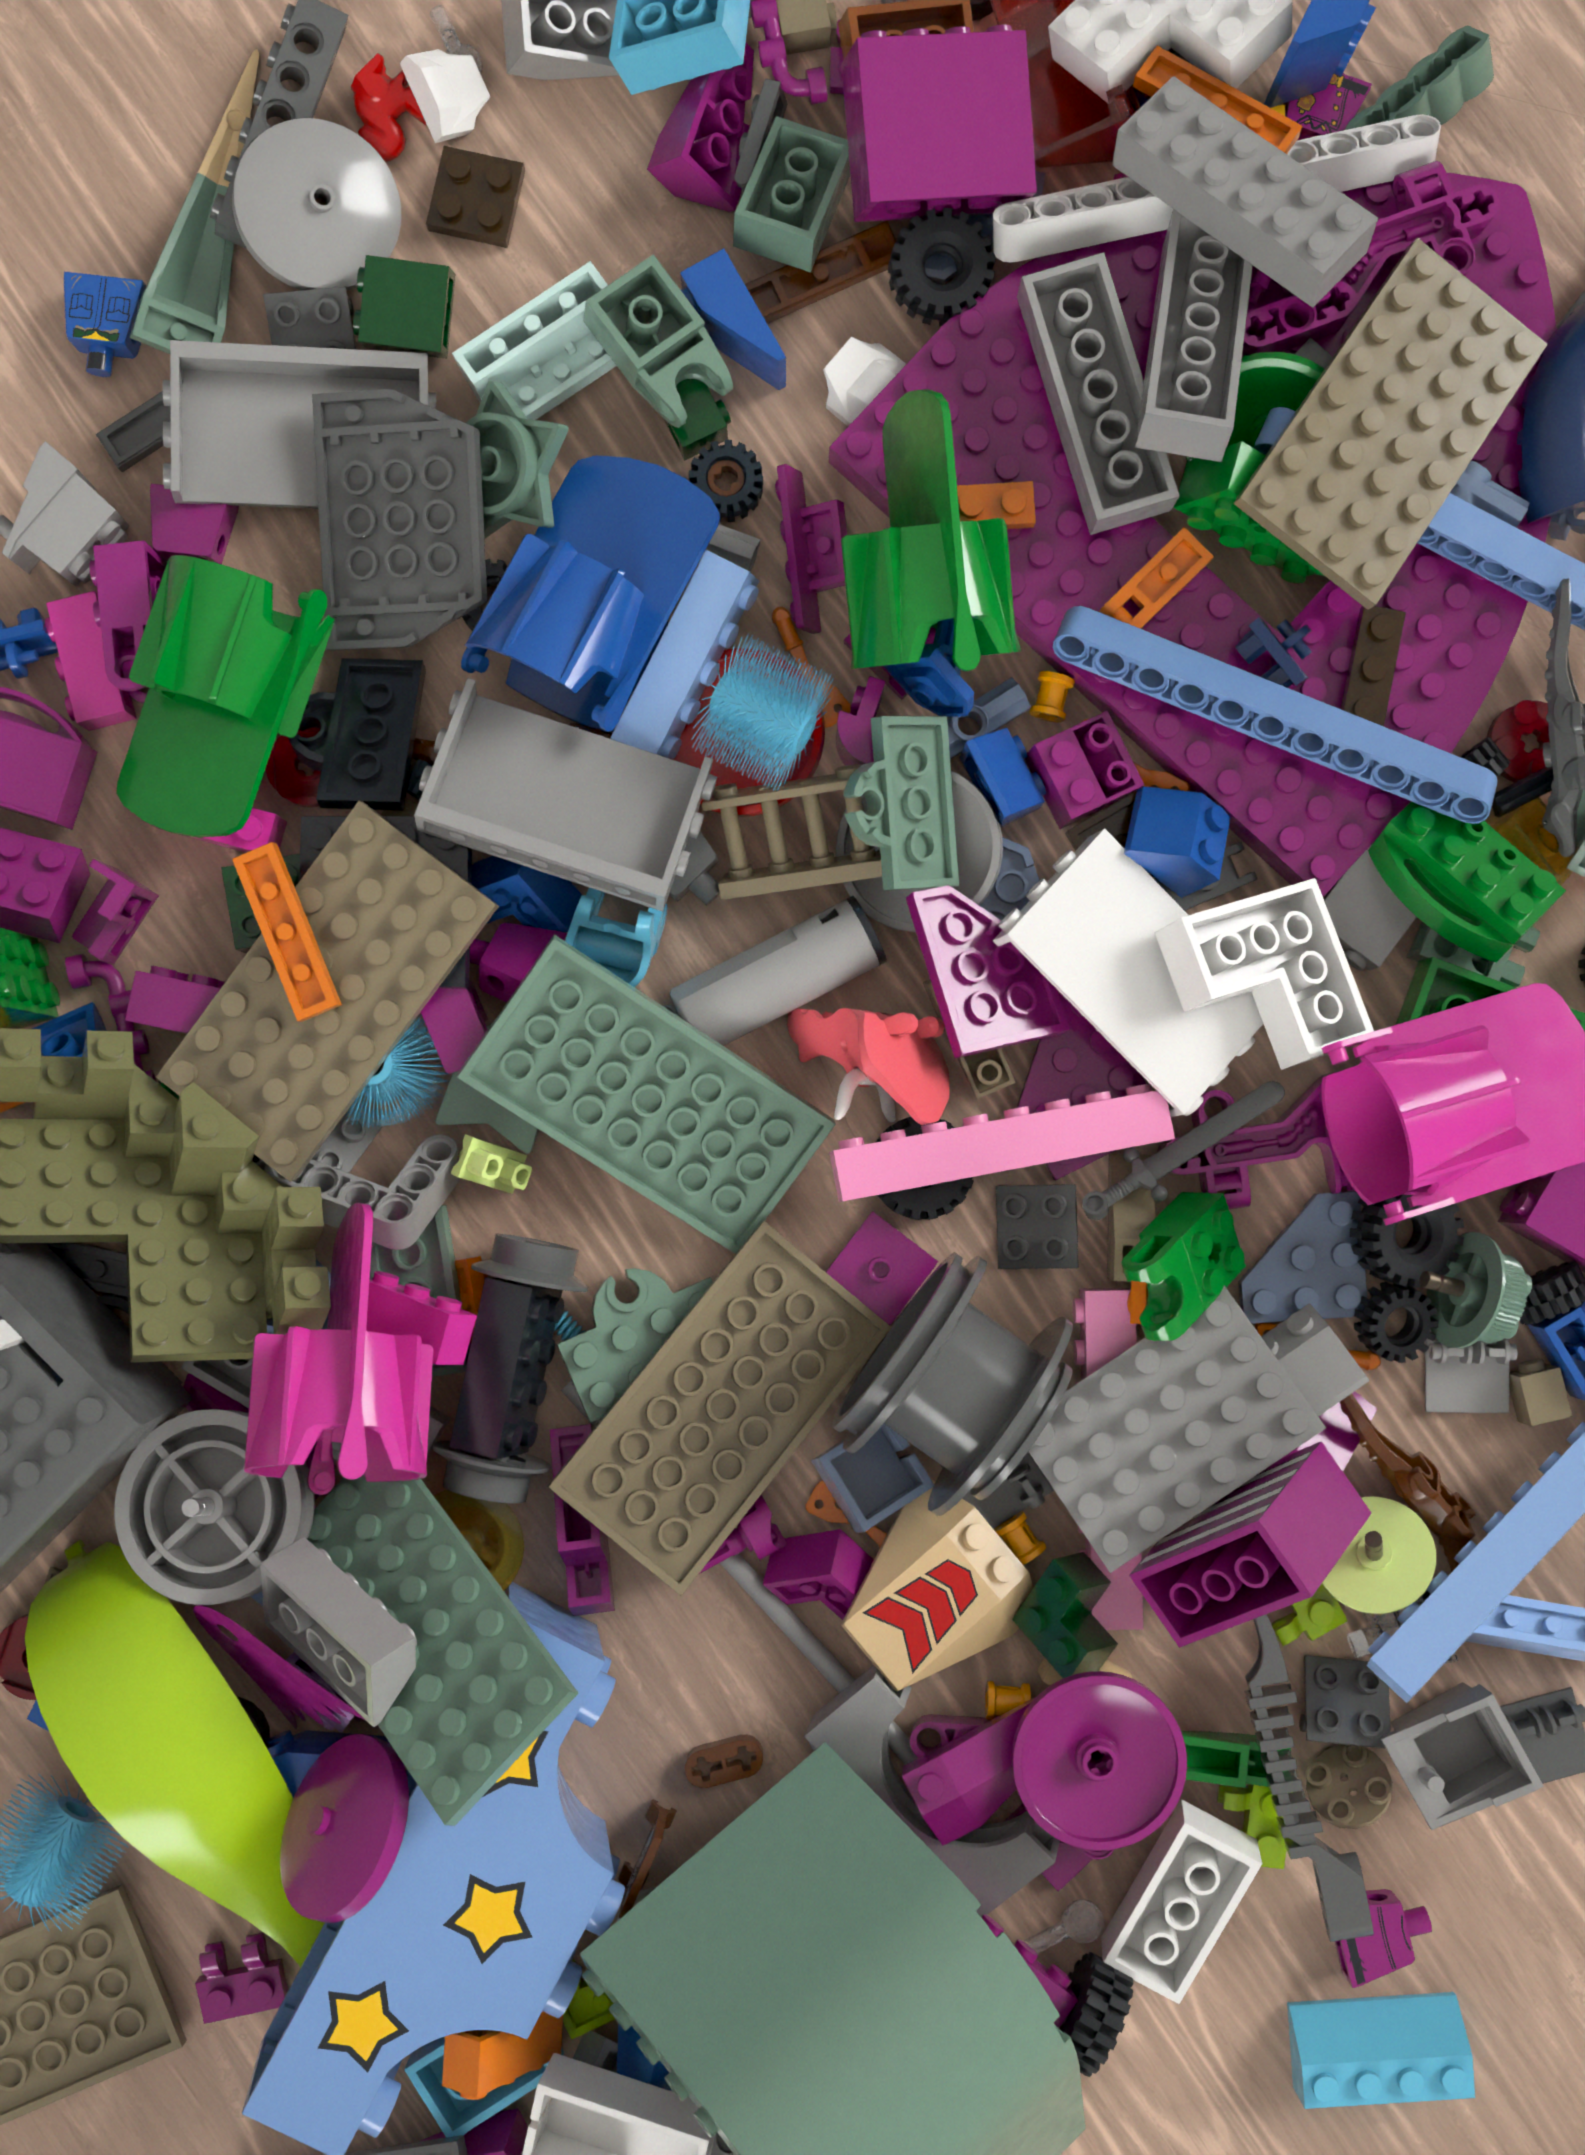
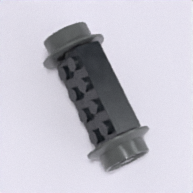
(508, 1369)

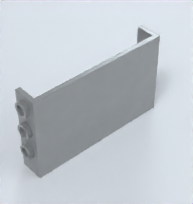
(247, 416)
(562, 799)

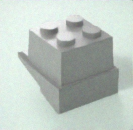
(60, 519)
(1459, 1755)

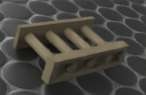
(782, 871)

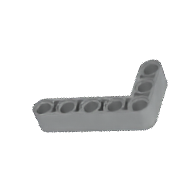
(398, 1211)

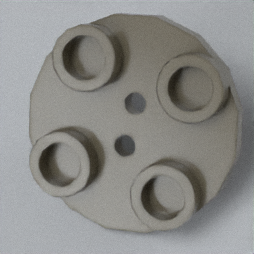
(1365, 1775)

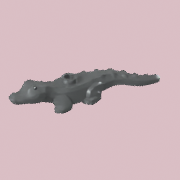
(1566, 730)

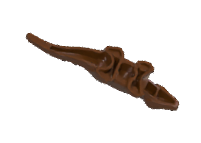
(1417, 1483)

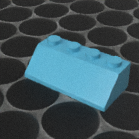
(1379, 2050)

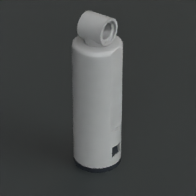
(780, 973)

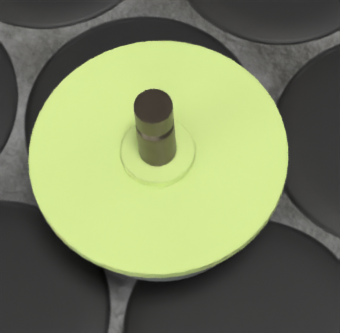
(1385, 1562)

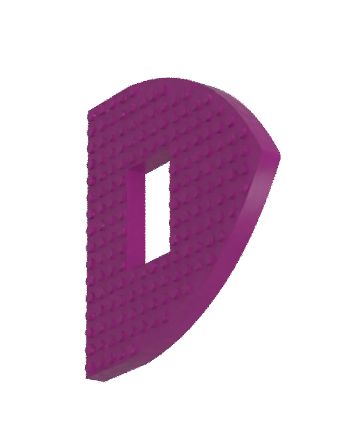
(1455, 623)

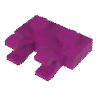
(241, 1990)

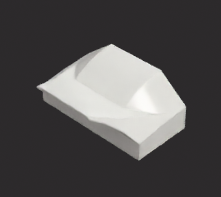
(446, 91)
(858, 377)

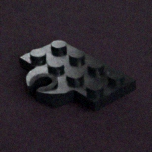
(364, 733)

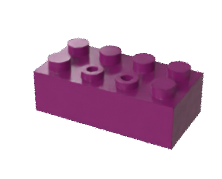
(42, 770)

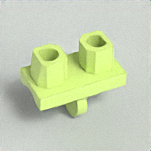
(492, 1165)

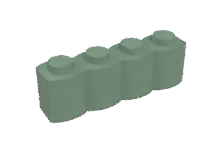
(1437, 82)

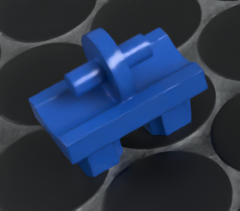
(24, 642)

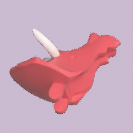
(880, 1051)

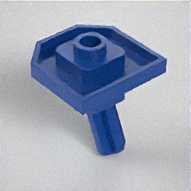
(936, 679)

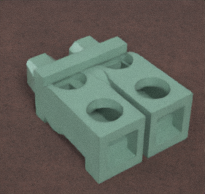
(1431, 944)

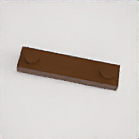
(833, 271)

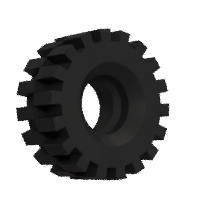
(948, 236)
(925, 1201)
(1428, 1249)
(1099, 2012)

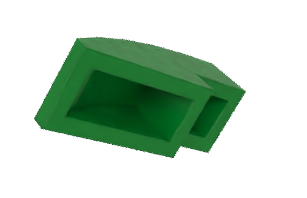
(1224, 1758)

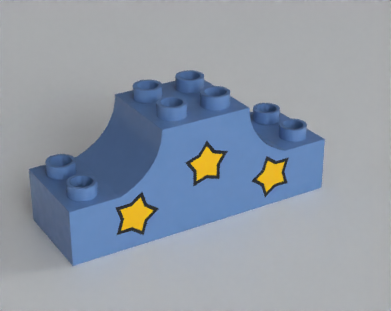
(459, 1935)

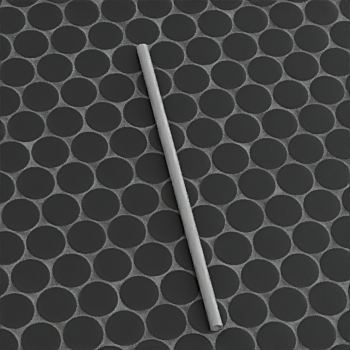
(789, 1624)

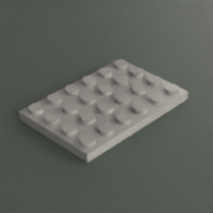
(1171, 1431)

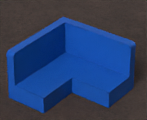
(526, 893)

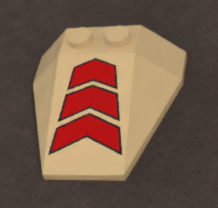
(936, 1593)

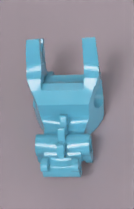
(613, 944)

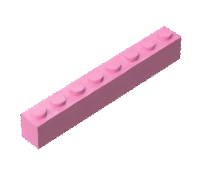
(1001, 1144)
(1104, 1336)

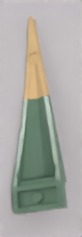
(192, 275)

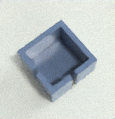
(873, 1479)

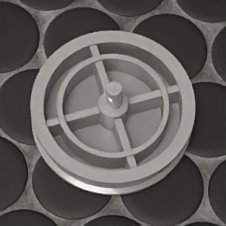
(197, 1519)

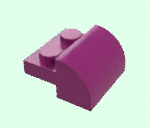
(854, 728)

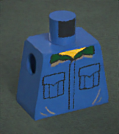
(101, 318)

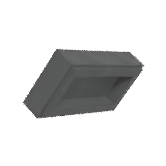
(136, 433)

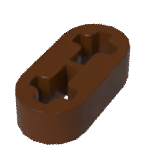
(721, 1751)

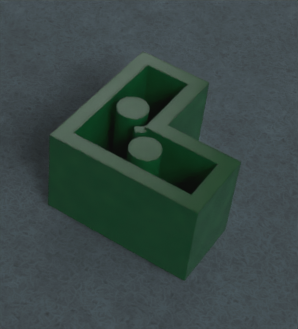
(1060, 1616)

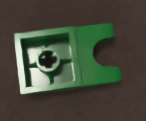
(1185, 1262)

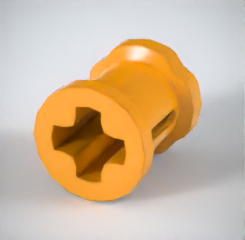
(1051, 696)
(1020, 1538)
(1004, 1698)

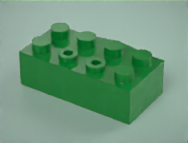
(1208, 500)
(1463, 880)

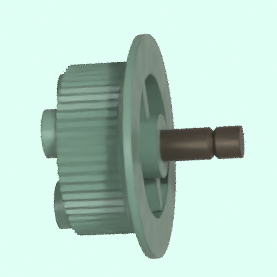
(1478, 1295)

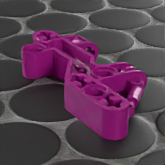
(1426, 211)
(1287, 1138)

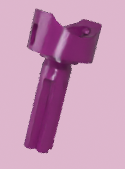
(752, 1532)

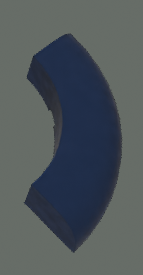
(1555, 425)

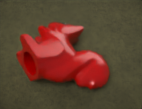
(379, 104)

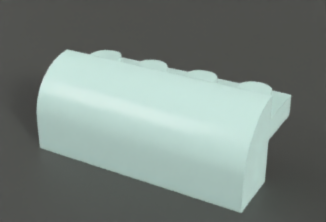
(541, 348)

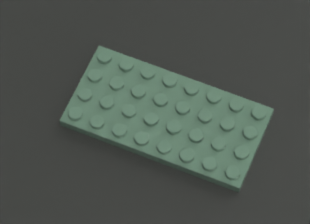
(645, 1096)
(480, 1670)

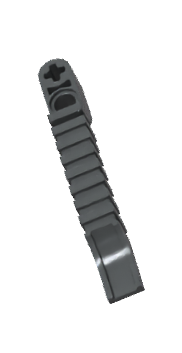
(1336, 1874)

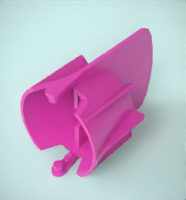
(1459, 1101)
(341, 1385)

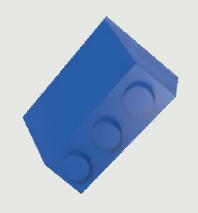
(1320, 48)

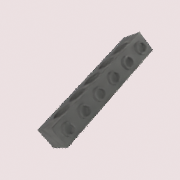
(306, 22)

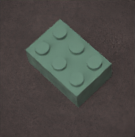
(792, 194)

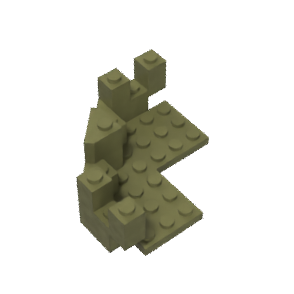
(173, 1178)

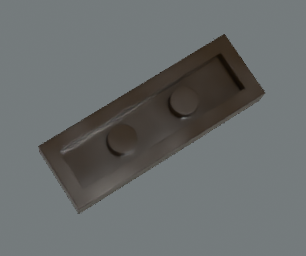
(1373, 663)

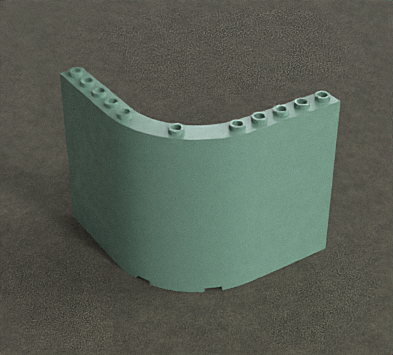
(838, 1989)

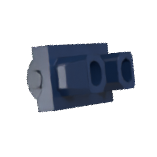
(1261, 639)

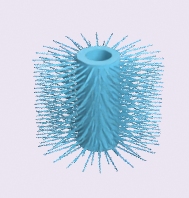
(762, 712)
(399, 1067)
(51, 1851)

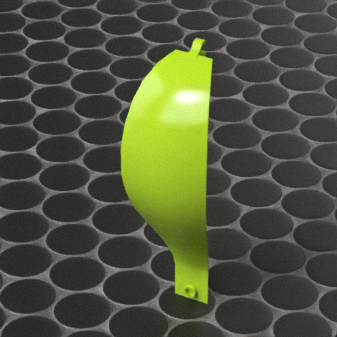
(161, 1739)

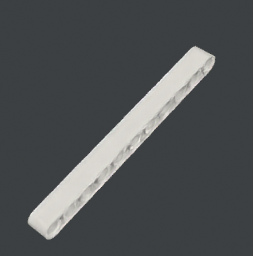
(1127, 210)

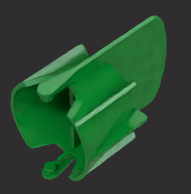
(927, 559)
(220, 690)

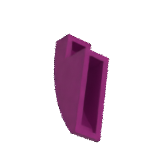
(578, 1540)

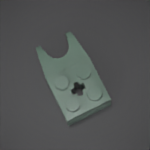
(657, 353)

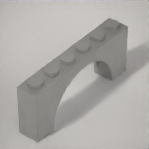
(988, 1860)

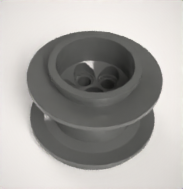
(958, 1386)

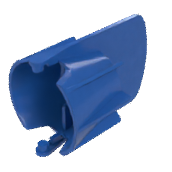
(596, 588)

